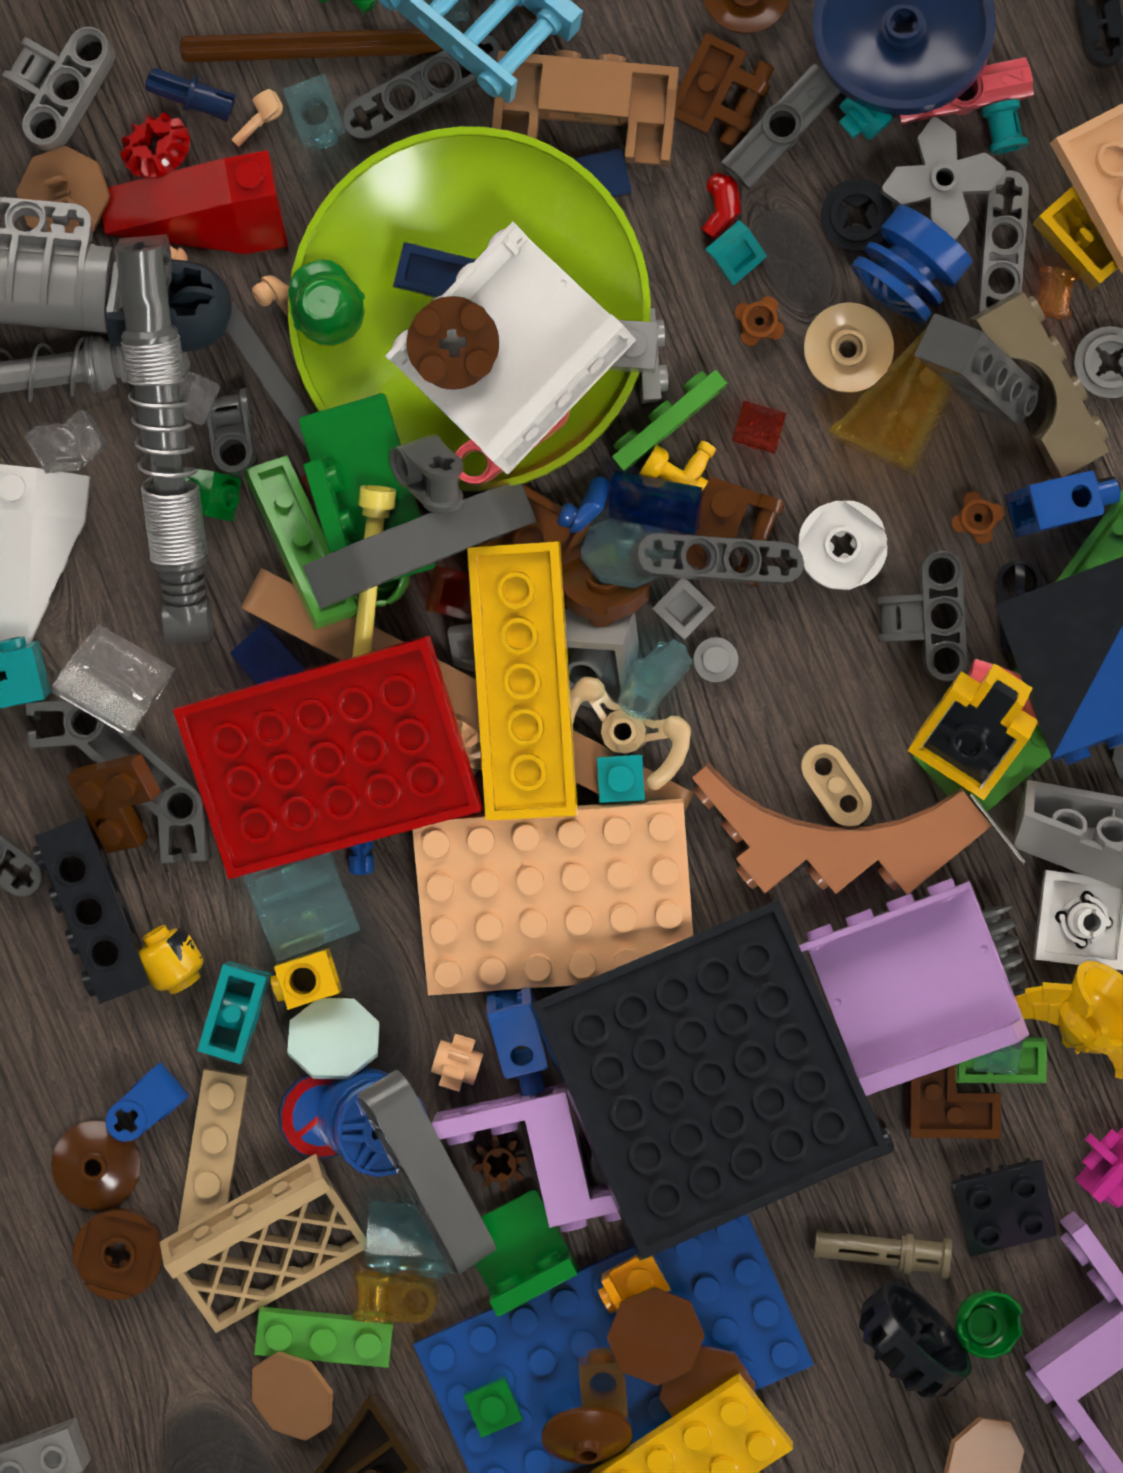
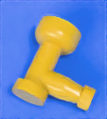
(658, 466)

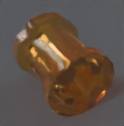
(1056, 291)

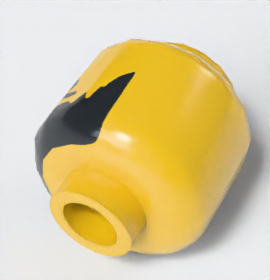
(170, 959)

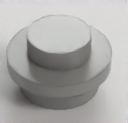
(715, 659)

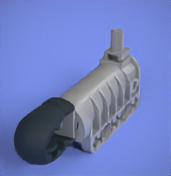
(74, 285)

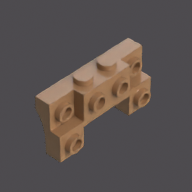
(596, 93)

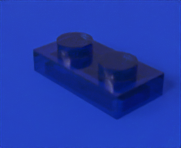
(655, 502)
(265, 656)

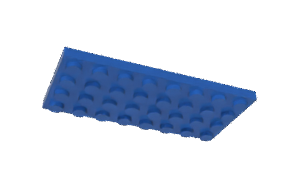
(543, 1338)

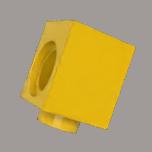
(326, 976)

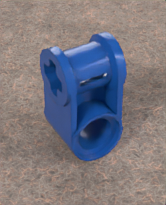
(150, 1099)

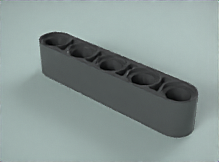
(426, 1172)

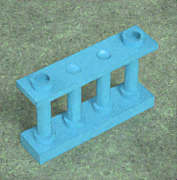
(494, 78)

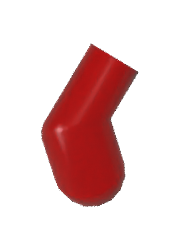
(726, 202)

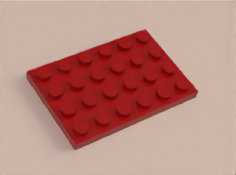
(329, 757)

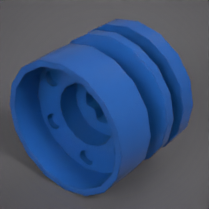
(917, 256)
(347, 1126)

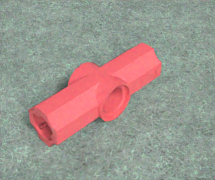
(995, 84)

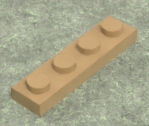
(213, 1144)

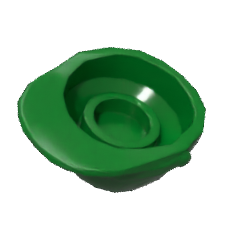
(325, 303)

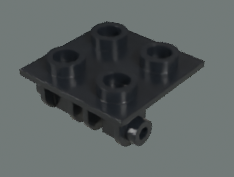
(1005, 1206)

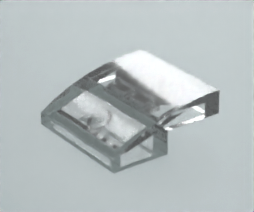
(112, 680)

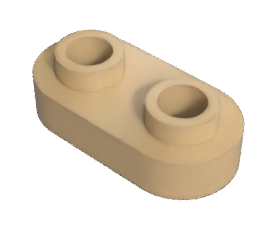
(836, 784)

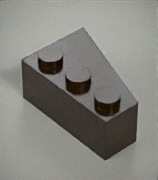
(373, 1444)

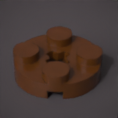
(431, 326)
(598, 602)
(97, 1267)

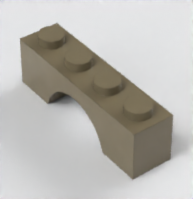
(1068, 432)

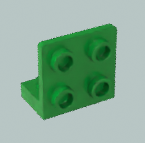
(527, 1253)

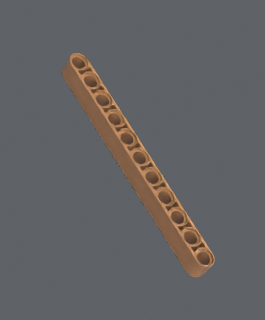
(281, 606)

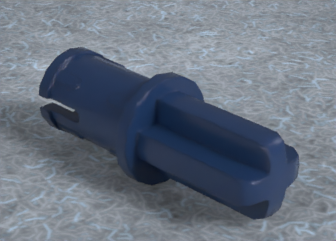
(192, 93)

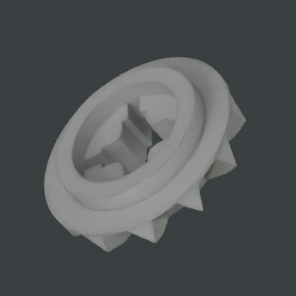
(1087, 362)

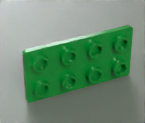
(351, 450)

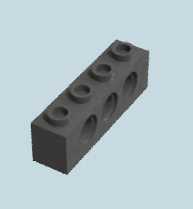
(977, 370)

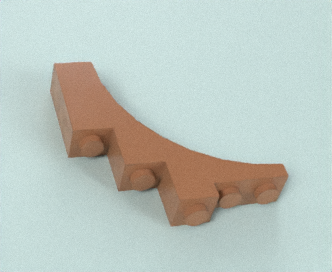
(778, 844)

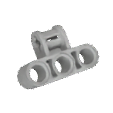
(43, 73)

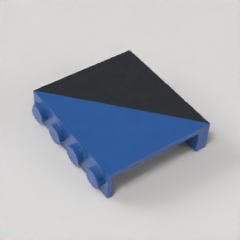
(1072, 657)

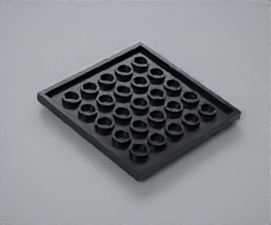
(708, 1079)

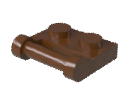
(722, 514)

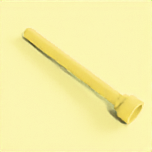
(376, 505)

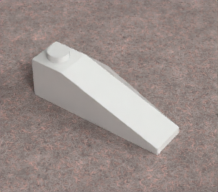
(37, 532)

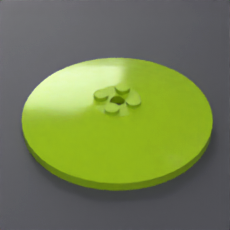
(453, 196)

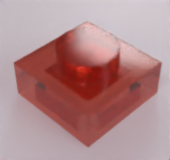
(759, 427)

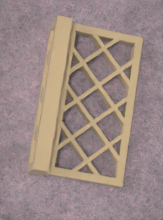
(241, 1221)

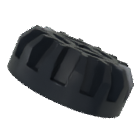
(913, 1340)

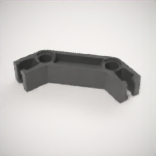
(418, 544)
(109, 744)

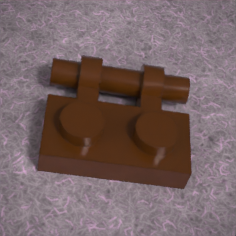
(708, 83)

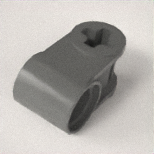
(231, 424)
(429, 473)

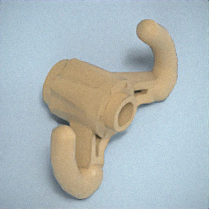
(673, 727)

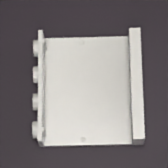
(549, 352)

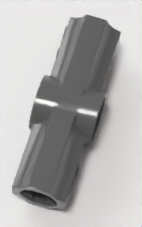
(761, 147)

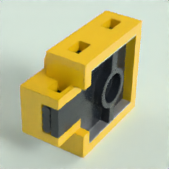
(976, 730)

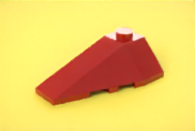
(210, 205)

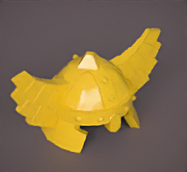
(1085, 1010)

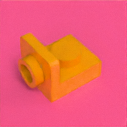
(630, 1279)

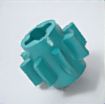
(862, 120)

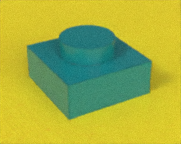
(736, 252)
(620, 778)

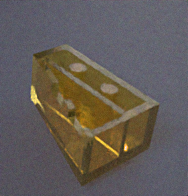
(897, 414)

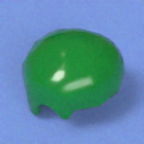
(988, 1324)

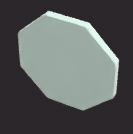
(333, 1038)

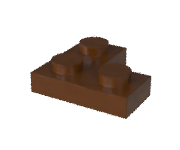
(107, 798)
(943, 1112)

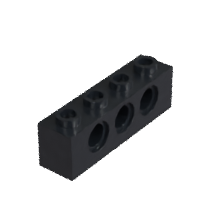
(99, 883)

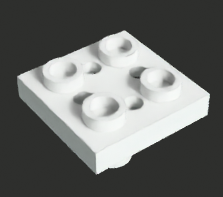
(1086, 920)

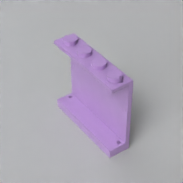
(916, 986)

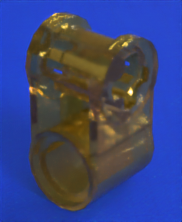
(390, 1297)

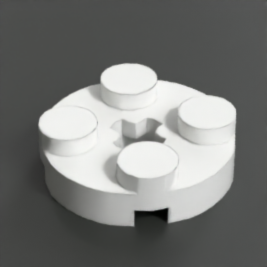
(868, 541)

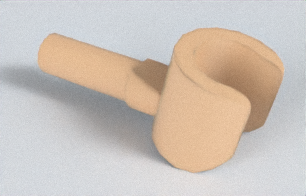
(269, 109)

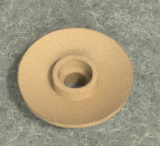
(848, 324)

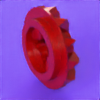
(170, 150)

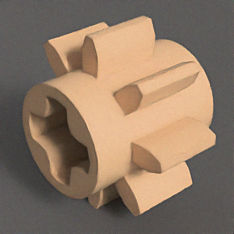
(457, 1062)

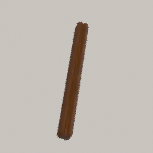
(306, 45)

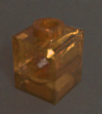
(599, 1361)

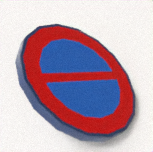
(299, 1117)

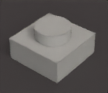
(683, 608)

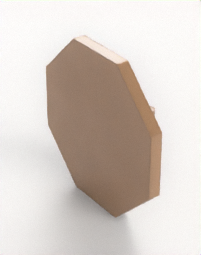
(65, 178)
(292, 1395)
(985, 1447)

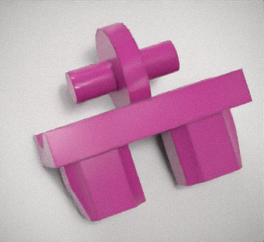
(1104, 1168)

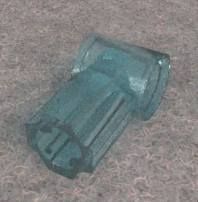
(653, 679)

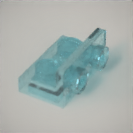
(401, 1241)

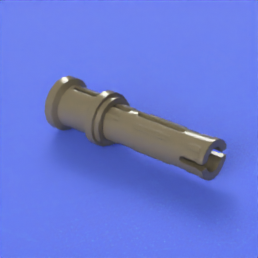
(906, 1254)

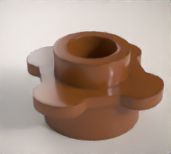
(767, 311)
(976, 505)

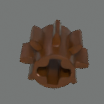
(503, 1174)

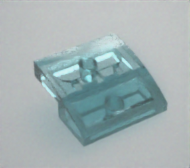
(302, 905)

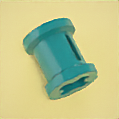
(1004, 127)

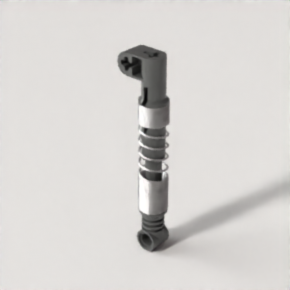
(172, 503)

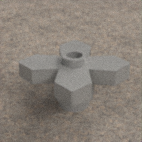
(939, 156)

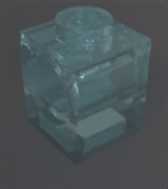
(308, 94)

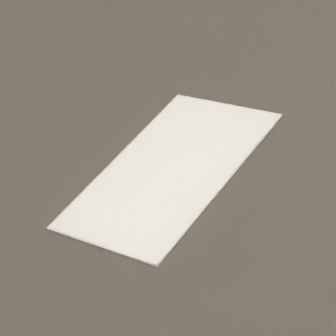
(997, 828)

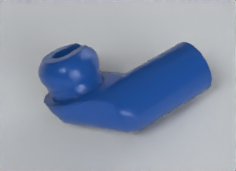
(591, 506)

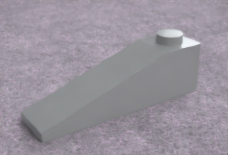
(591, 650)

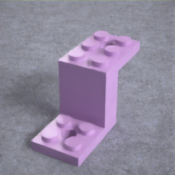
(553, 1145)
(1084, 1350)

